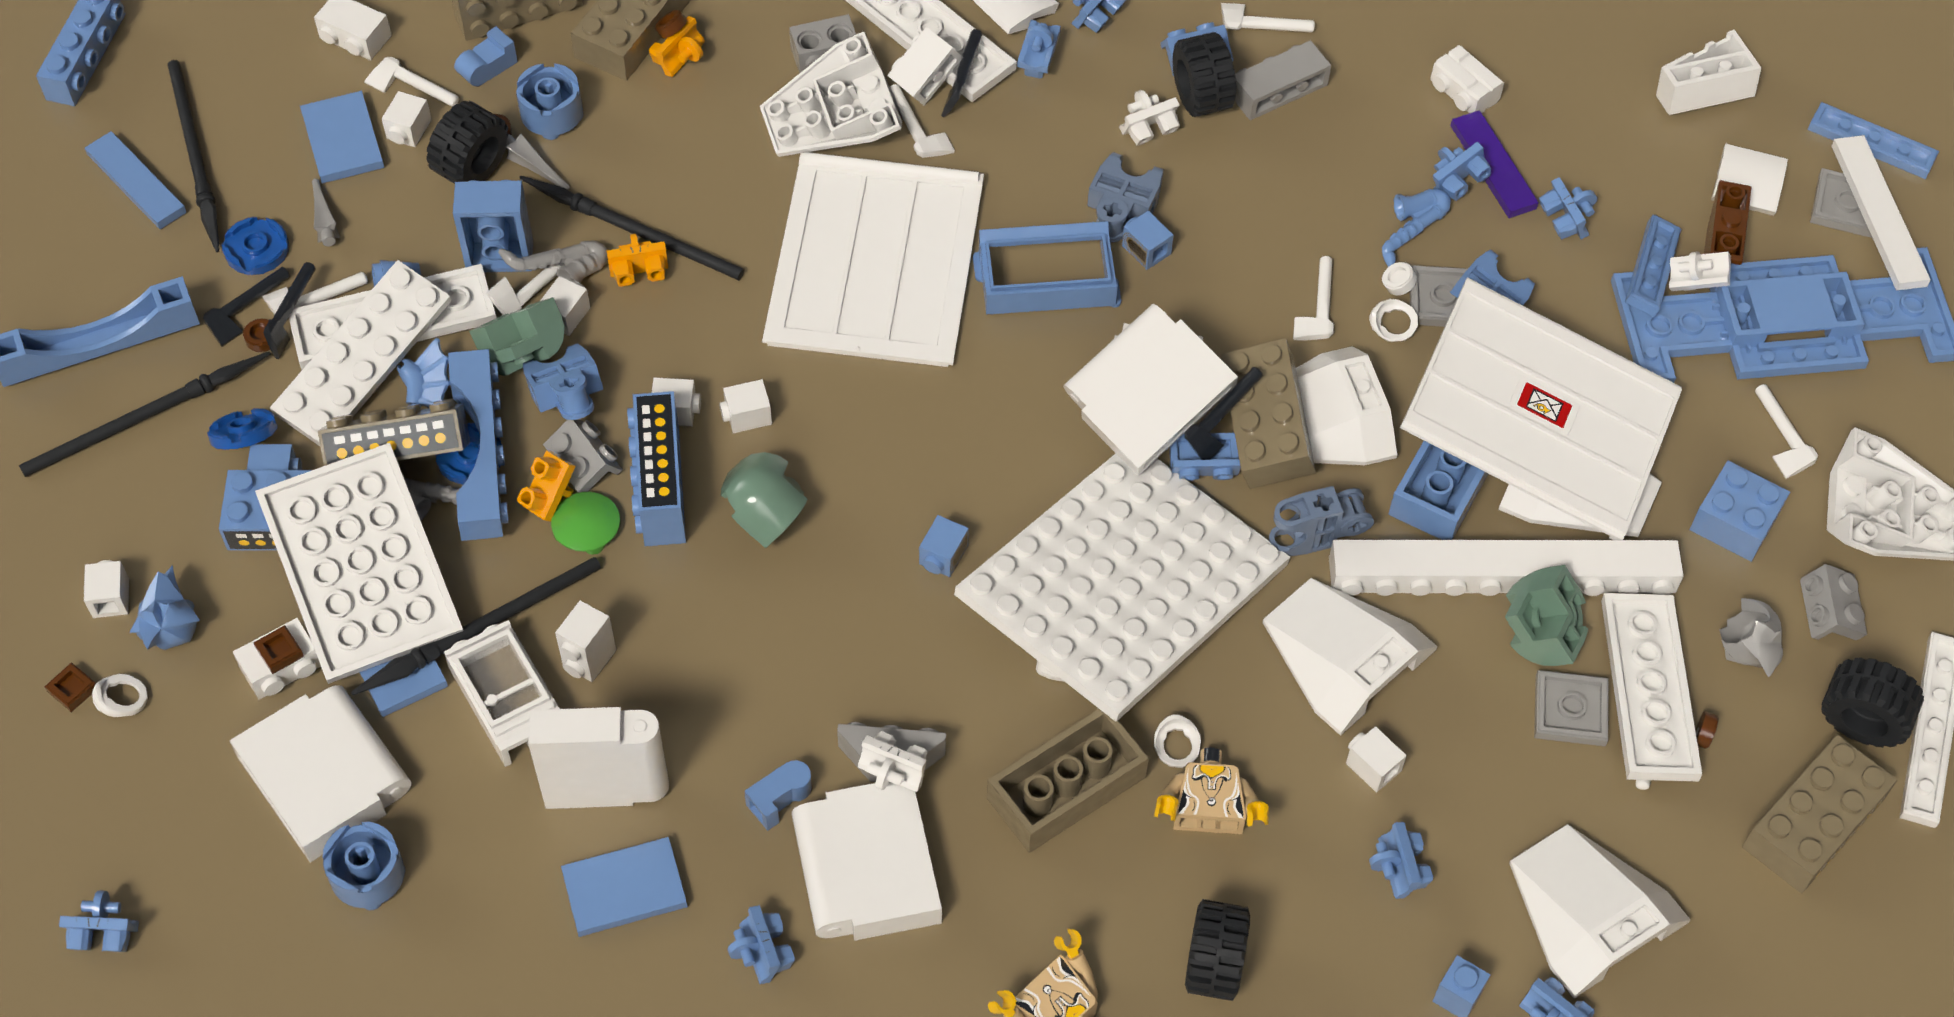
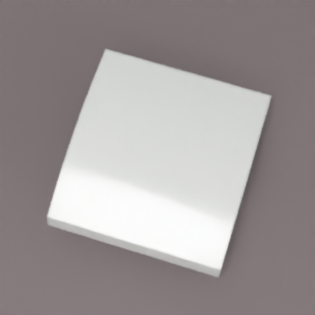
(1016, 14)
(1757, 170)

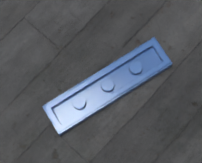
(1884, 144)
(135, 180)
(1653, 265)

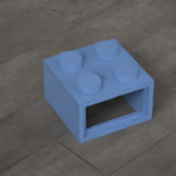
(1739, 510)

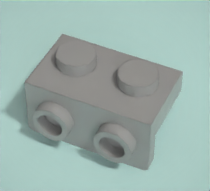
(580, 445)
(1833, 603)

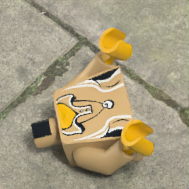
(1211, 797)
(1060, 990)

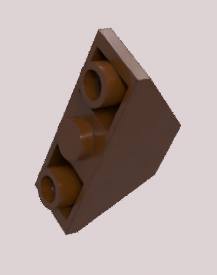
(1729, 220)

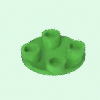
(585, 522)

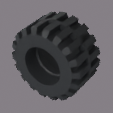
(1204, 74)
(467, 143)
(1872, 702)
(1217, 950)

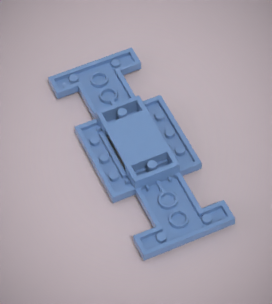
(1787, 299)

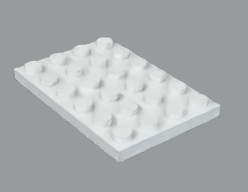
(358, 562)

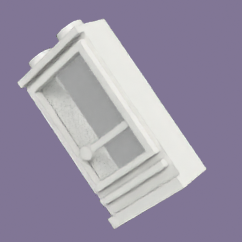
(499, 685)

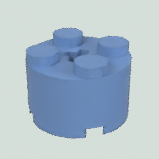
(549, 100)
(363, 865)

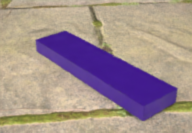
(1505, 179)

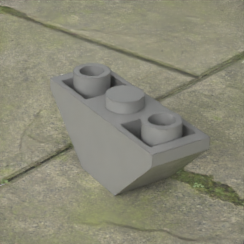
(852, 735)

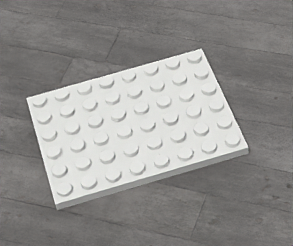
(1122, 581)

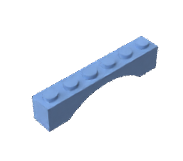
(154, 314)
(479, 499)

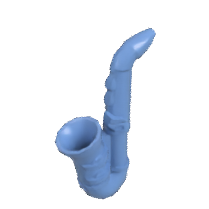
(1424, 209)

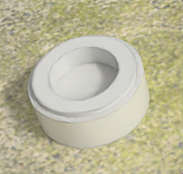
(1399, 278)

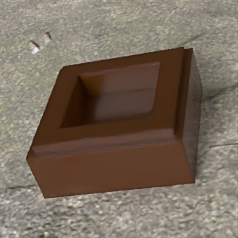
(278, 649)
(71, 687)

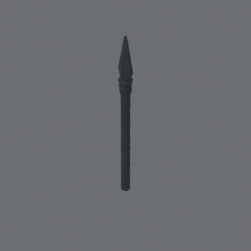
(203, 190)
(589, 207)
(190, 390)
(405, 665)

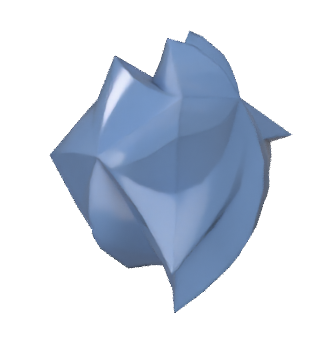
(164, 614)

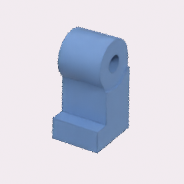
(487, 58)
(777, 791)

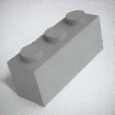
(1281, 79)

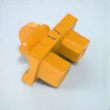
(678, 48)
(636, 259)
(547, 486)

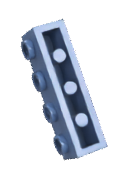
(79, 49)

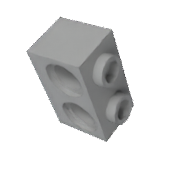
(815, 38)

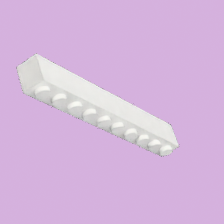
(1498, 564)

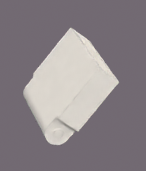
(1149, 387)
(597, 757)
(321, 767)
(866, 862)

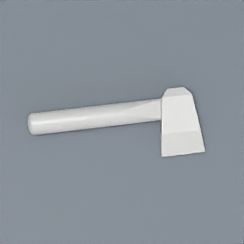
(1234, 19)
(390, 68)
(924, 146)
(275, 298)
(507, 301)
(1320, 327)
(1801, 455)

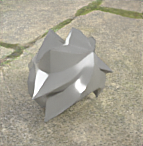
(1754, 636)

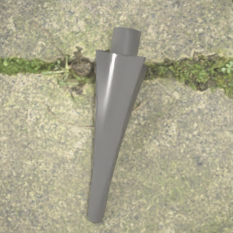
(524, 154)
(323, 219)

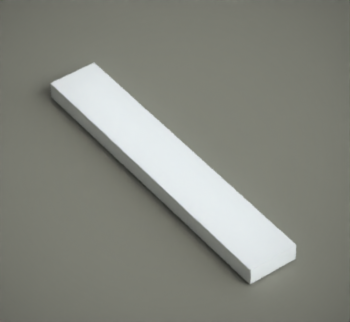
(1880, 213)
(1931, 736)

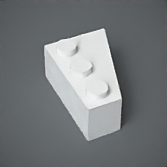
(1710, 77)

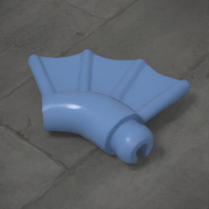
(426, 377)

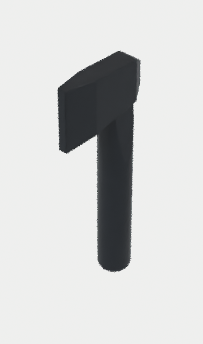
(963, 70)
(219, 319)
(274, 331)
(1199, 435)

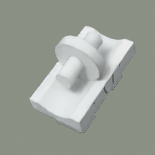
(1138, 123)
(1700, 271)
(891, 763)

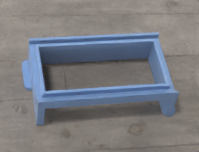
(1046, 295)

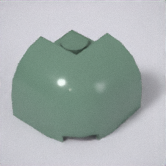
(522, 336)
(763, 496)
(1547, 617)

